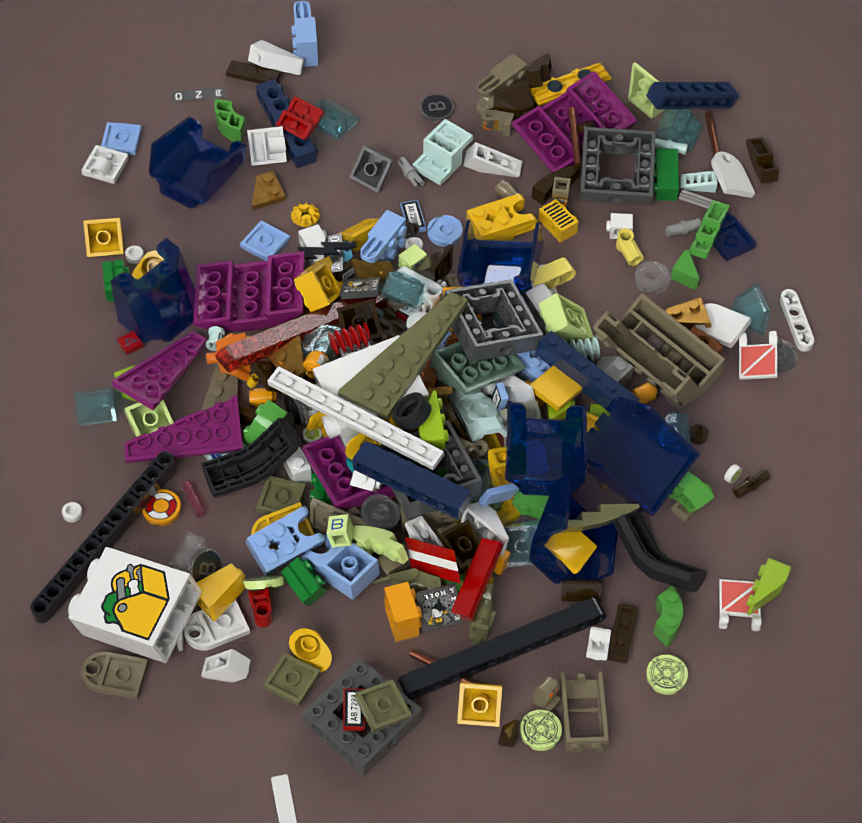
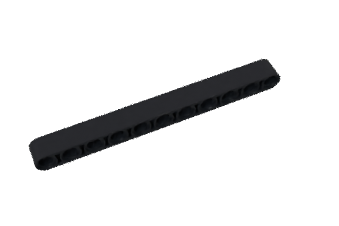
(96, 541)
(501, 648)

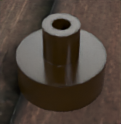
(580, 126)
(699, 434)

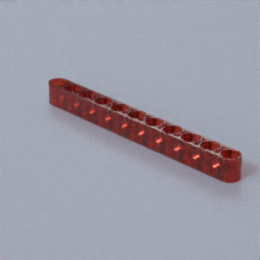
(269, 341)

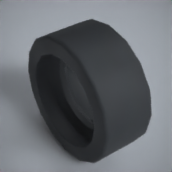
(406, 405)

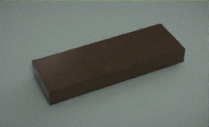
(251, 72)
(622, 633)

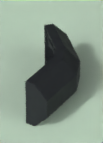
(252, 462)
(653, 561)

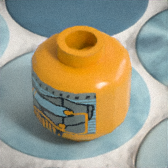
(313, 360)

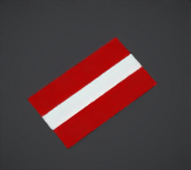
(433, 559)

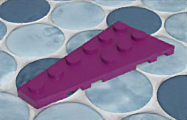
(158, 374)
(198, 434)

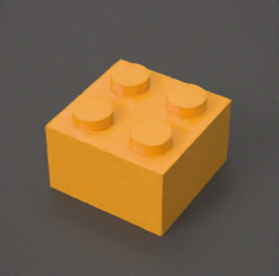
(402, 611)

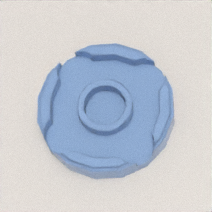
(445, 230)

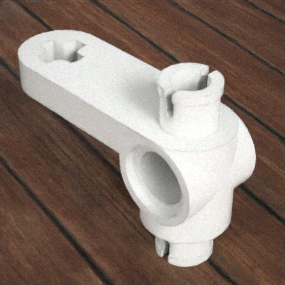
(431, 292)

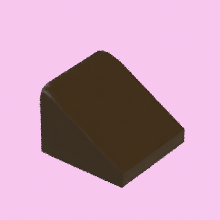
(509, 734)

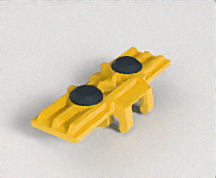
(557, 86)

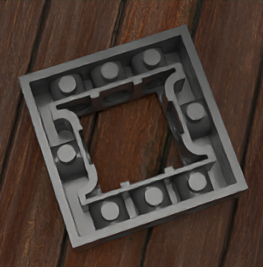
(620, 142)
(521, 329)
(457, 464)
(358, 752)

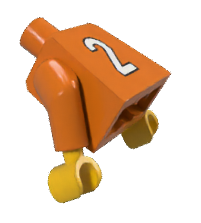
(242, 373)

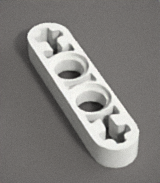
(797, 320)

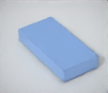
(498, 494)

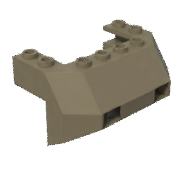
(672, 359)

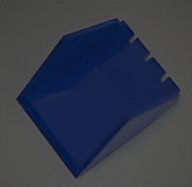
(638, 454)

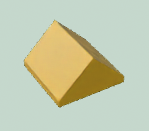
(359, 233)
(103, 237)
(479, 704)

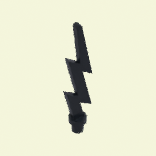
(329, 248)

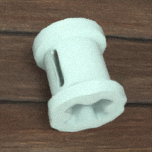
(214, 336)

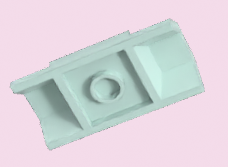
(477, 414)

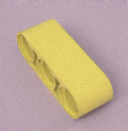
(554, 273)

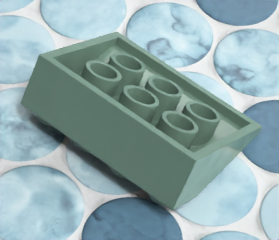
(466, 376)

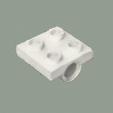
(267, 146)
(105, 164)

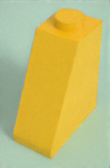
(220, 590)

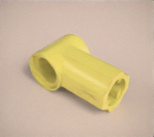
(628, 247)

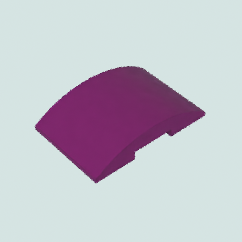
(548, 127)
(248, 293)
(329, 464)

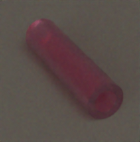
(194, 499)

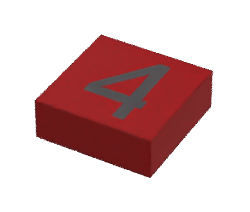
(130, 343)

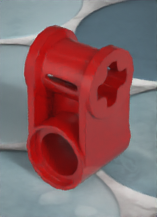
(261, 603)

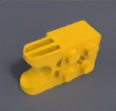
(500, 219)
(318, 285)

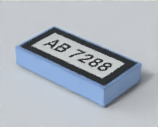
(412, 213)
(499, 397)

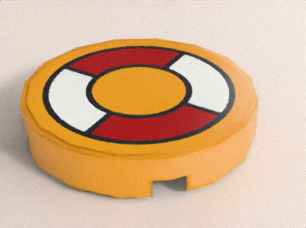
(162, 508)

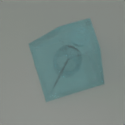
(753, 305)
(95, 406)
(520, 542)

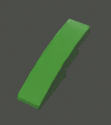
(709, 229)

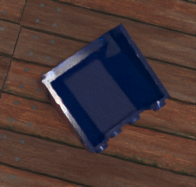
(190, 166)
(499, 260)
(160, 301)
(544, 449)
(554, 519)

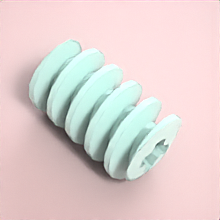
(586, 348)

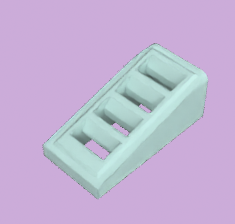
(708, 183)

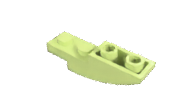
(379, 541)

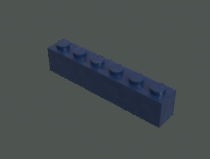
(594, 381)
(412, 480)

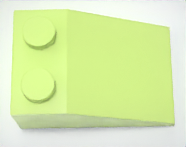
(639, 87)
(565, 318)
(145, 420)

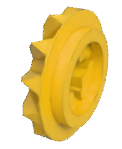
(306, 220)

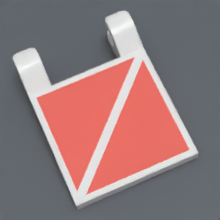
(758, 360)
(733, 601)

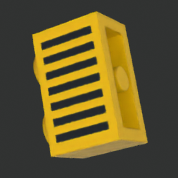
(558, 220)

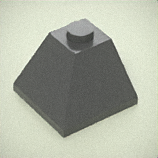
(371, 168)

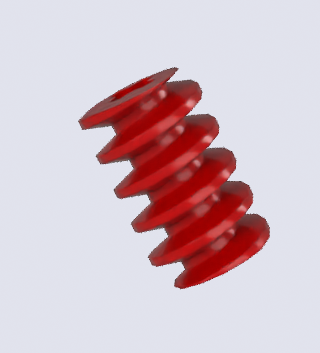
(350, 338)

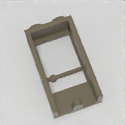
(582, 690)

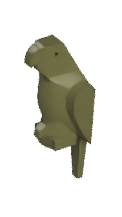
(416, 579)
(483, 618)

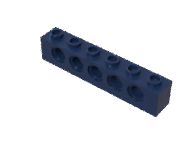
(692, 95)
(274, 102)

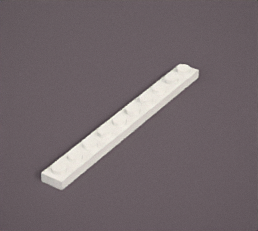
(356, 418)

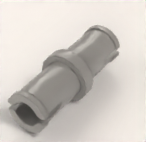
(410, 173)
(683, 227)

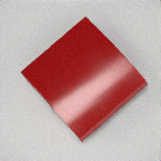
(300, 118)

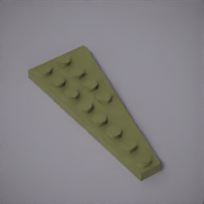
(395, 369)

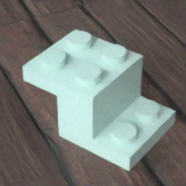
(442, 152)

